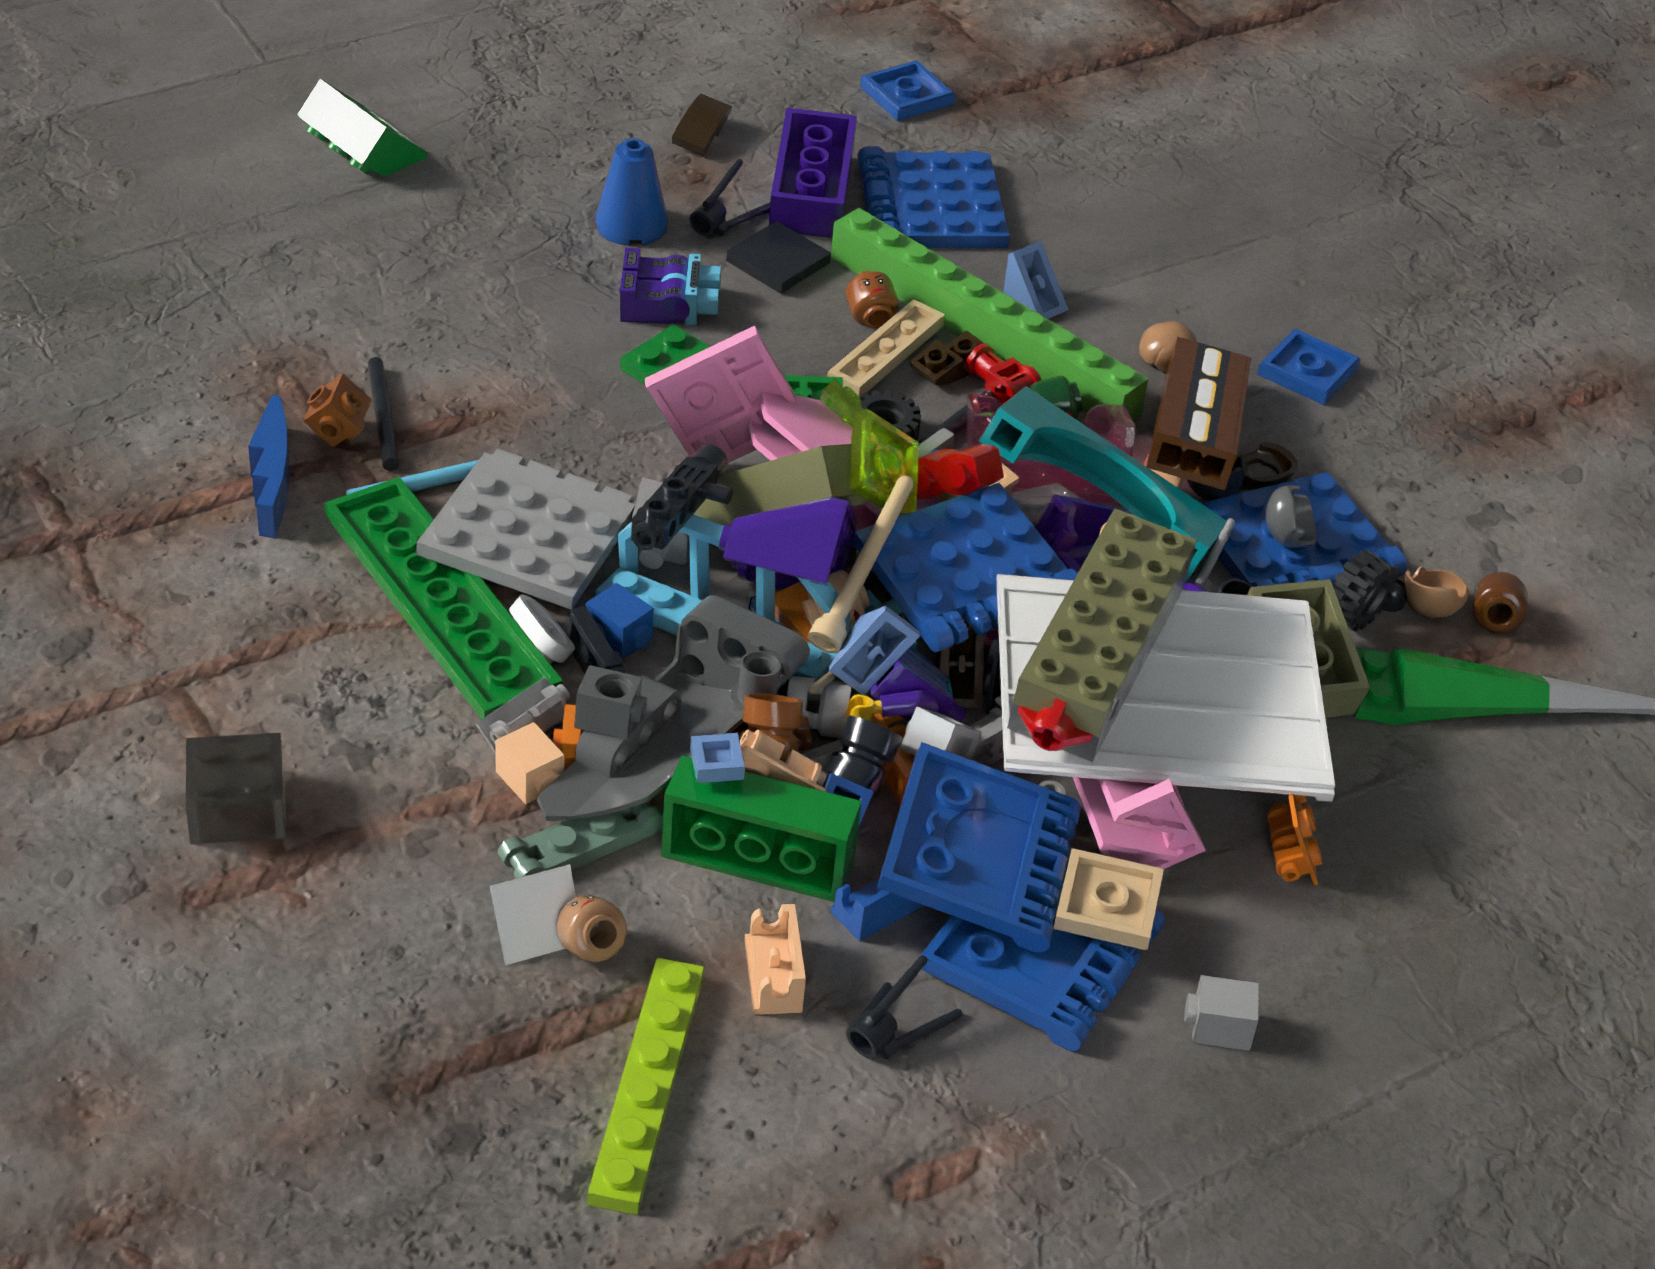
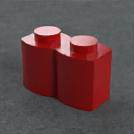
(958, 471)

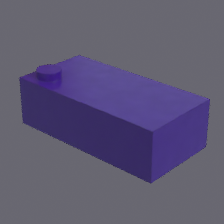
(812, 171)

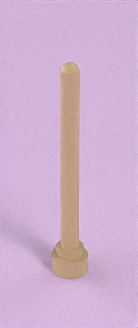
(829, 631)

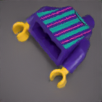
(908, 684)

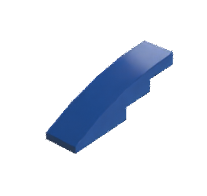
(270, 467)

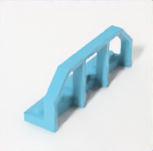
(673, 605)

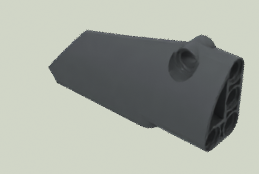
(702, 692)

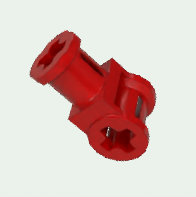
(1001, 376)

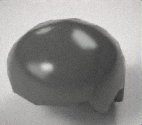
(1291, 518)

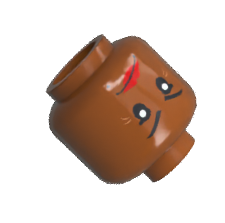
(871, 298)

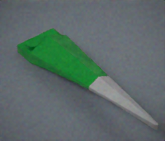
(1429, 687)

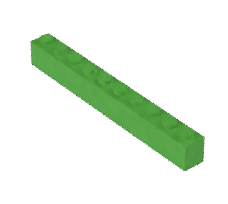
(990, 315)

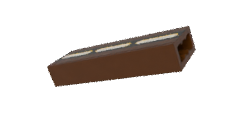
(1200, 413)

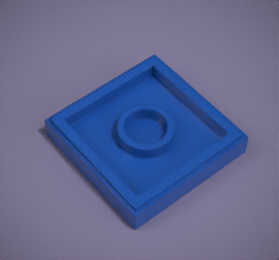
(907, 90)
(1309, 366)

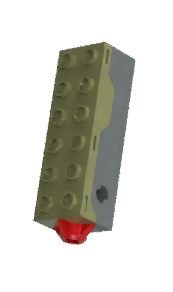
(1101, 635)

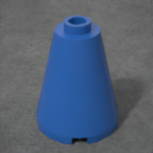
(632, 197)

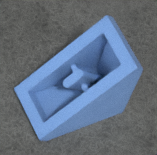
(1033, 282)
(872, 648)

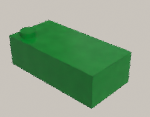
(761, 831)

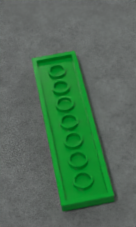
(444, 606)

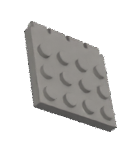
(528, 527)

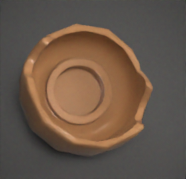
(1159, 342)
(1435, 592)

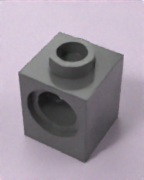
(609, 702)

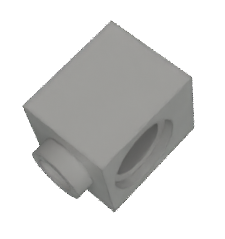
(939, 732)

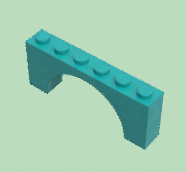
(1040, 431)

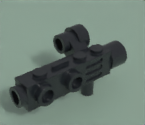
(680, 497)

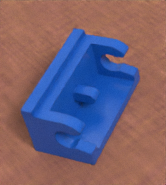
(869, 909)

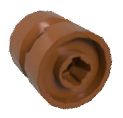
(775, 717)

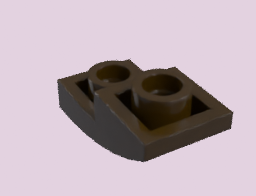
(701, 124)
(945, 363)

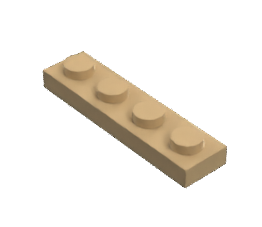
(888, 347)

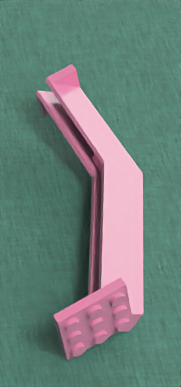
(744, 404)

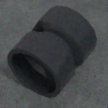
(864, 753)

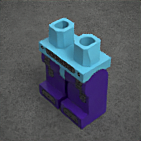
(667, 288)

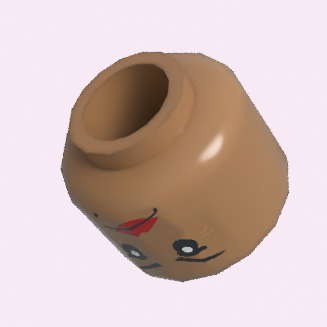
(591, 928)

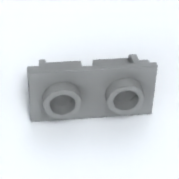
(537, 704)

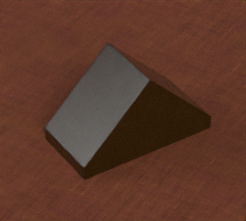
(965, 669)

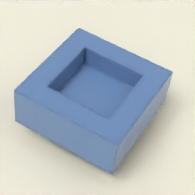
(717, 758)

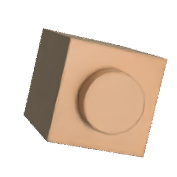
(528, 761)

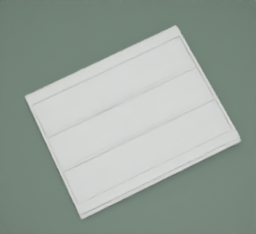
(1216, 706)

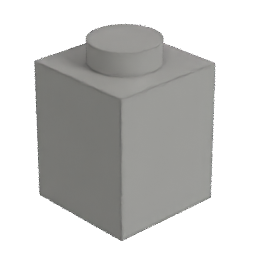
(1223, 1012)

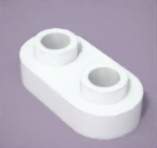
(542, 629)

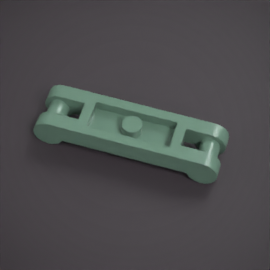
(580, 840)

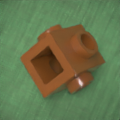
(337, 410)

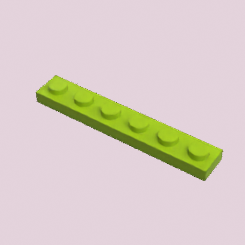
(645, 1087)

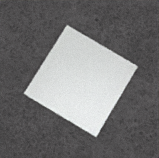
(529, 912)

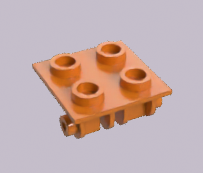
(1290, 834)

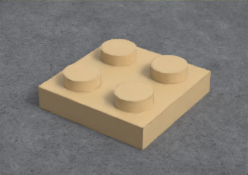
(1109, 899)

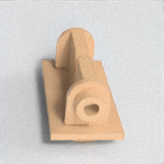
(762, 757)

